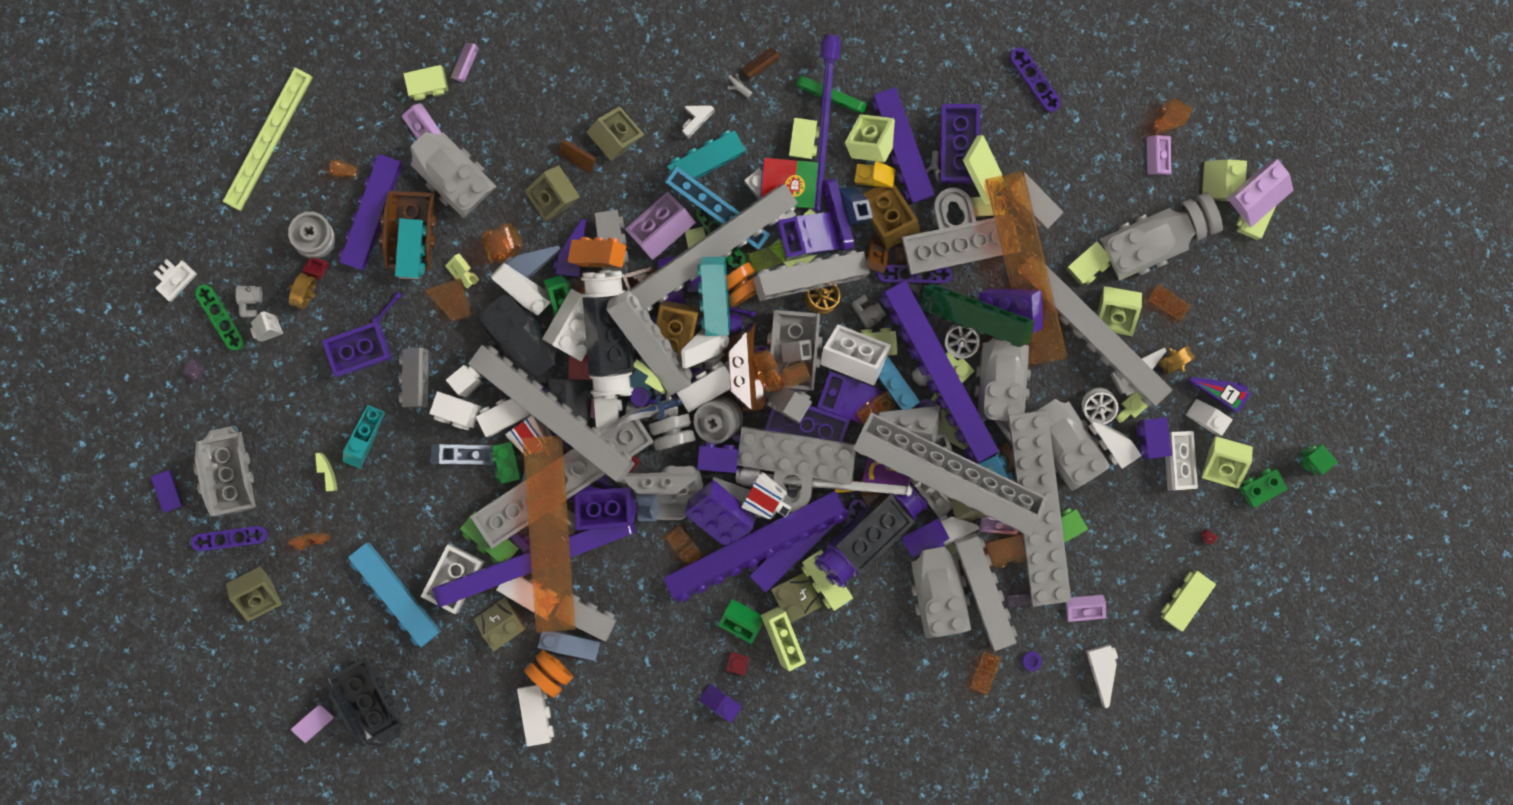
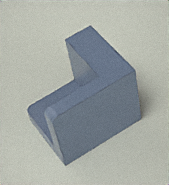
(648, 507)

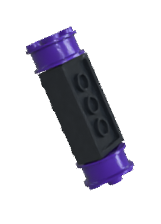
(869, 536)

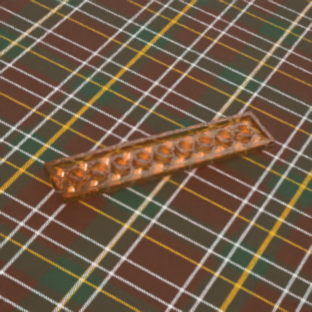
(1025, 259)
(548, 533)

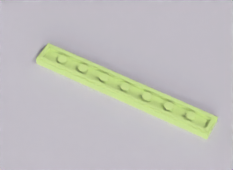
(267, 139)

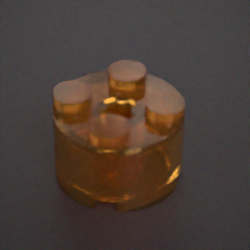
(502, 243)

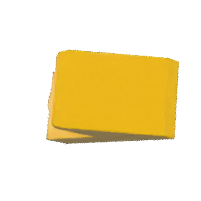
(877, 175)

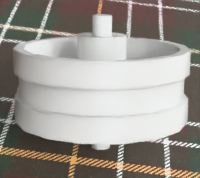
(962, 340)
(1100, 406)

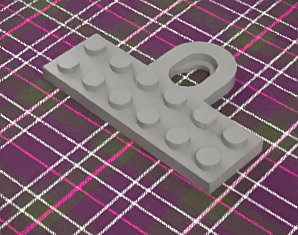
(951, 243)
(796, 456)

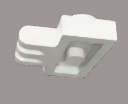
(174, 279)

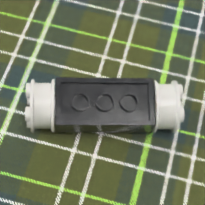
(607, 346)

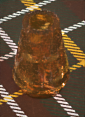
(342, 169)

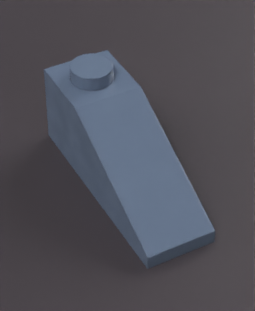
(532, 262)
(461, 454)
(569, 645)

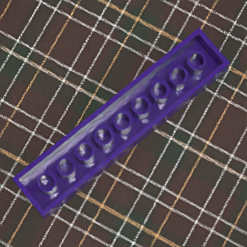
(939, 372)

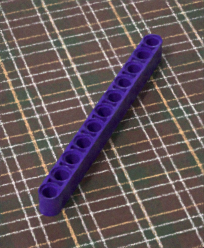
(520, 566)

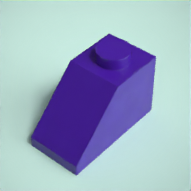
(720, 703)

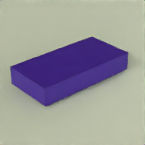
(166, 491)

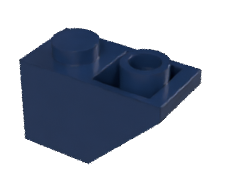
(855, 206)

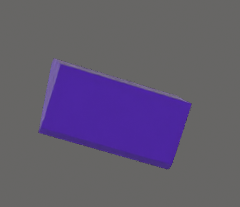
(604, 508)

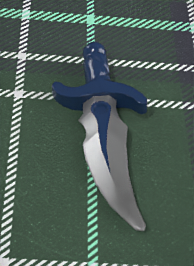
(648, 411)

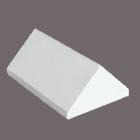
(1181, 466)

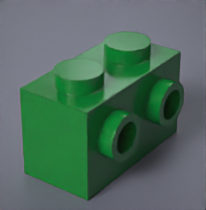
(557, 291)
(1317, 459)
(507, 463)
(1263, 487)
(742, 620)

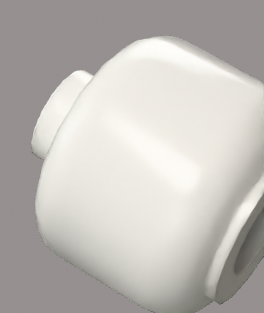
(918, 378)

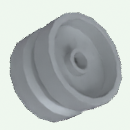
(1203, 215)
(311, 235)
(718, 420)
(671, 431)

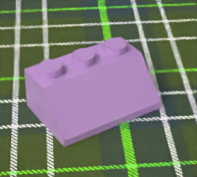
(1261, 192)
(660, 225)

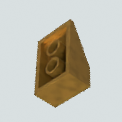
(891, 215)
(677, 323)

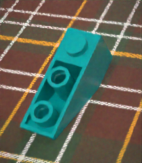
(363, 437)

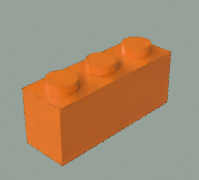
(597, 252)

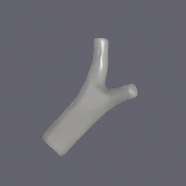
(738, 85)
(935, 165)

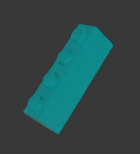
(711, 156)
(715, 296)

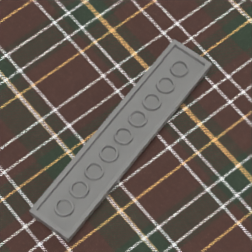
(1036, 472)
(509, 512)

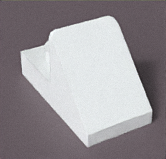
(700, 115)

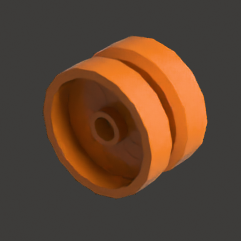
(741, 287)
(548, 673)

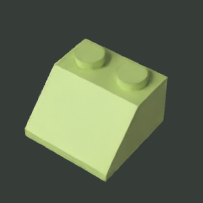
(871, 138)
(1223, 177)
(1120, 309)
(1227, 462)

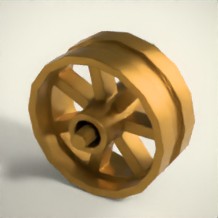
(302, 291)
(820, 298)
(1176, 360)

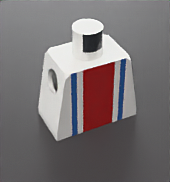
(529, 428)
(766, 498)

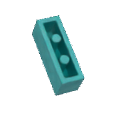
(411, 248)

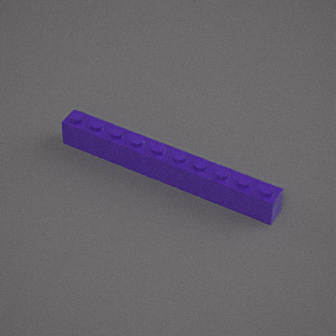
(756, 546)

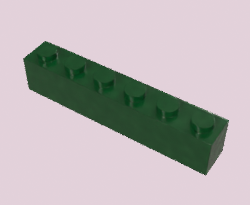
(977, 315)

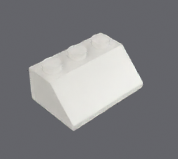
(855, 354)

